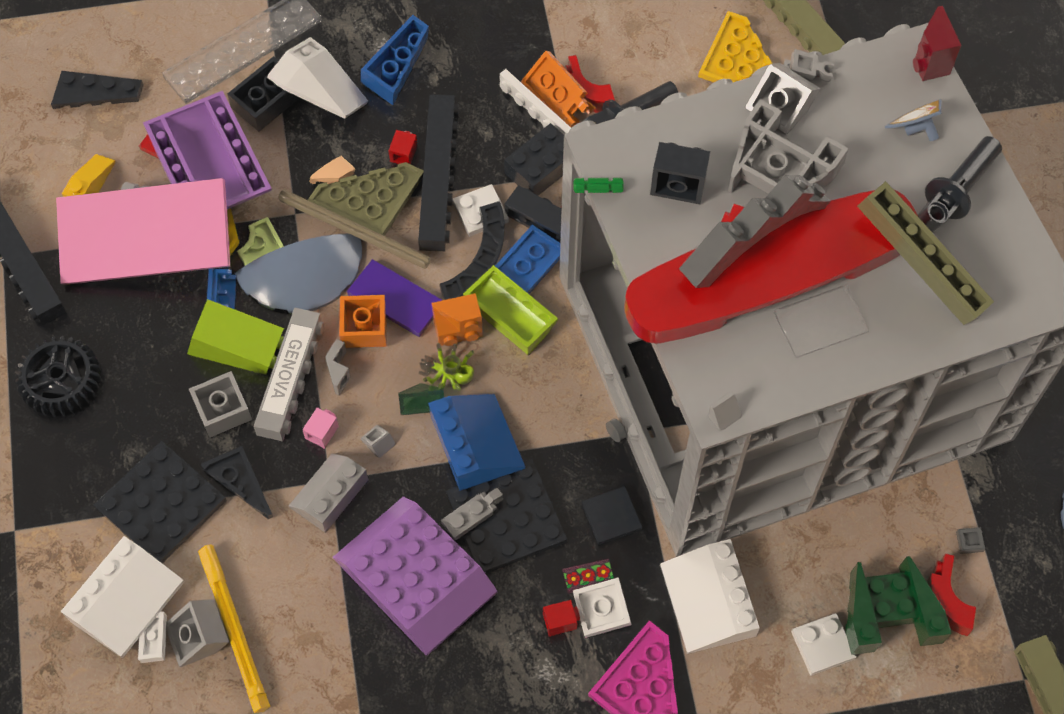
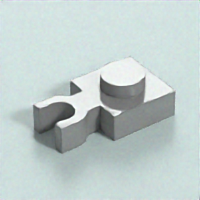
(808, 67)

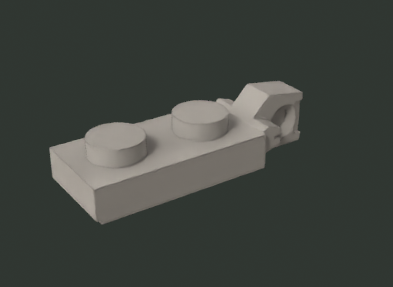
(471, 513)

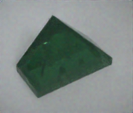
(416, 398)

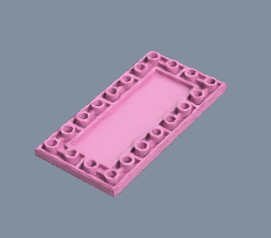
(143, 231)

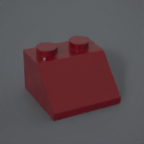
(937, 48)

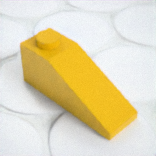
(89, 177)

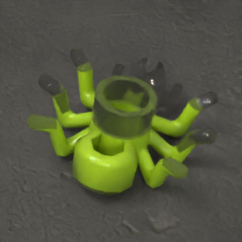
(450, 367)

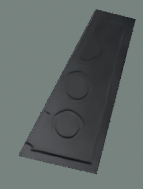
(93, 89)

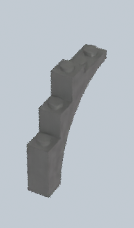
(729, 240)

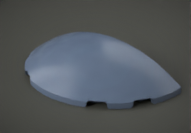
(303, 273)

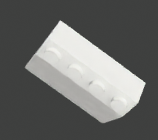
(122, 597)
(710, 597)

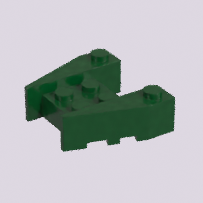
(890, 602)

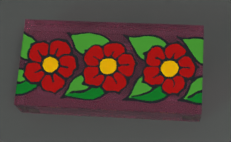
(587, 574)

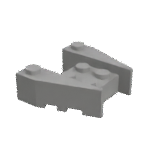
(767, 157)

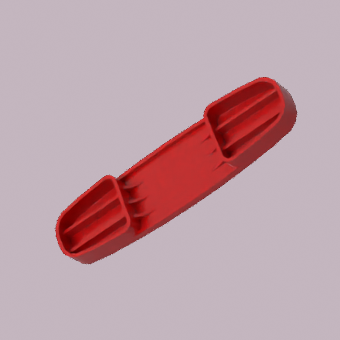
(780, 266)

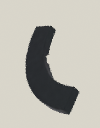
(487, 255)

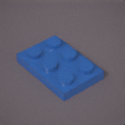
(530, 258)

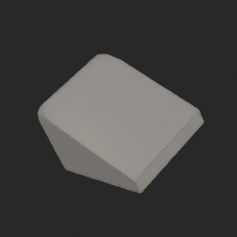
(724, 411)
(378, 440)

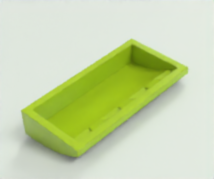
(512, 310)

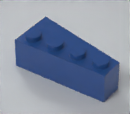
(394, 61)

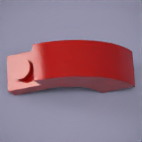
(595, 93)
(959, 614)

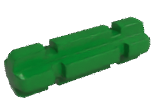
(598, 185)

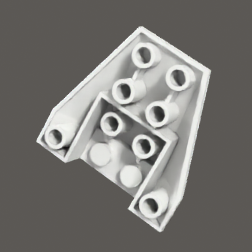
(317, 77)

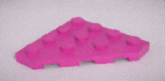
(639, 677)

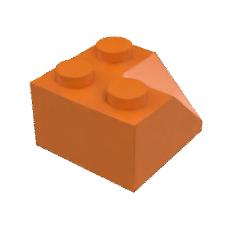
(457, 320)
(363, 321)

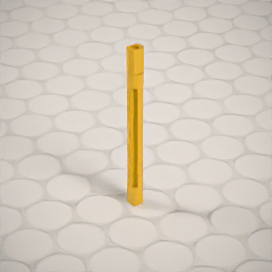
(234, 630)

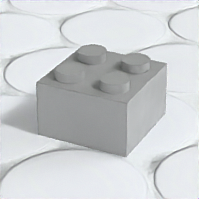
(220, 404)

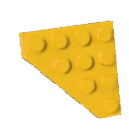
(734, 52)

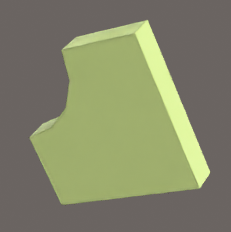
(261, 241)

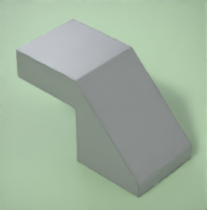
(338, 373)

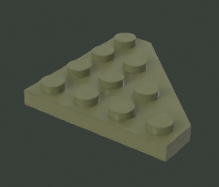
(371, 198)

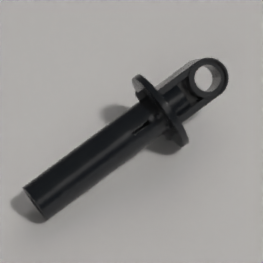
(647, 100)
(950, 196)

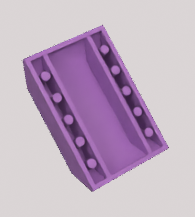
(207, 144)
(416, 574)

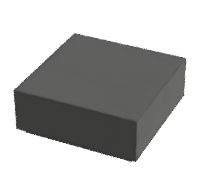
(970, 540)

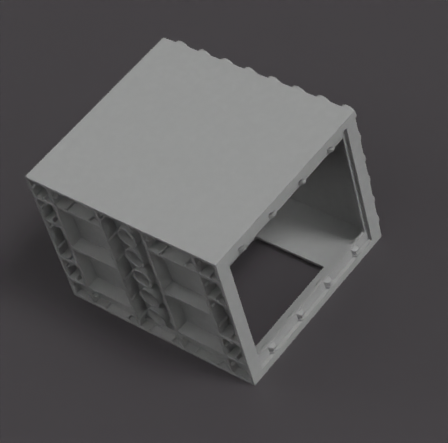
(855, 411)

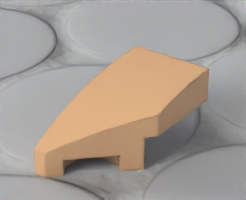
(333, 171)

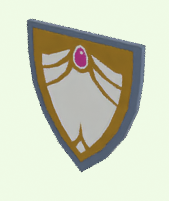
(919, 120)

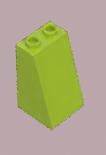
(235, 339)

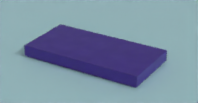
(404, 301)

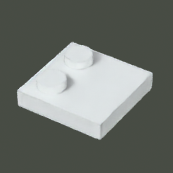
(468, 208)
(602, 607)
(823, 644)

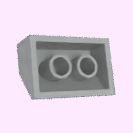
(329, 491)

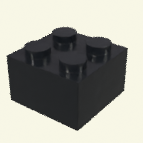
(679, 172)

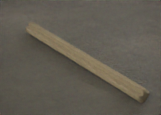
(354, 229)

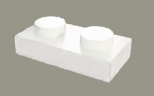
(153, 640)

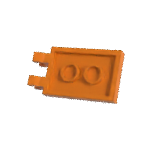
(557, 89)

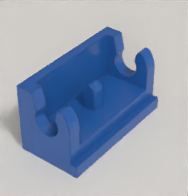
(222, 287)

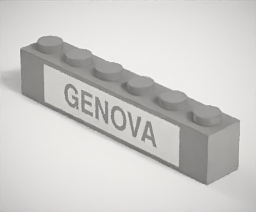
(288, 374)

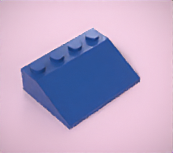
(475, 438)

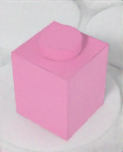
(321, 427)

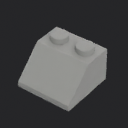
(785, 92)
(196, 631)

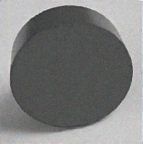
(616, 430)

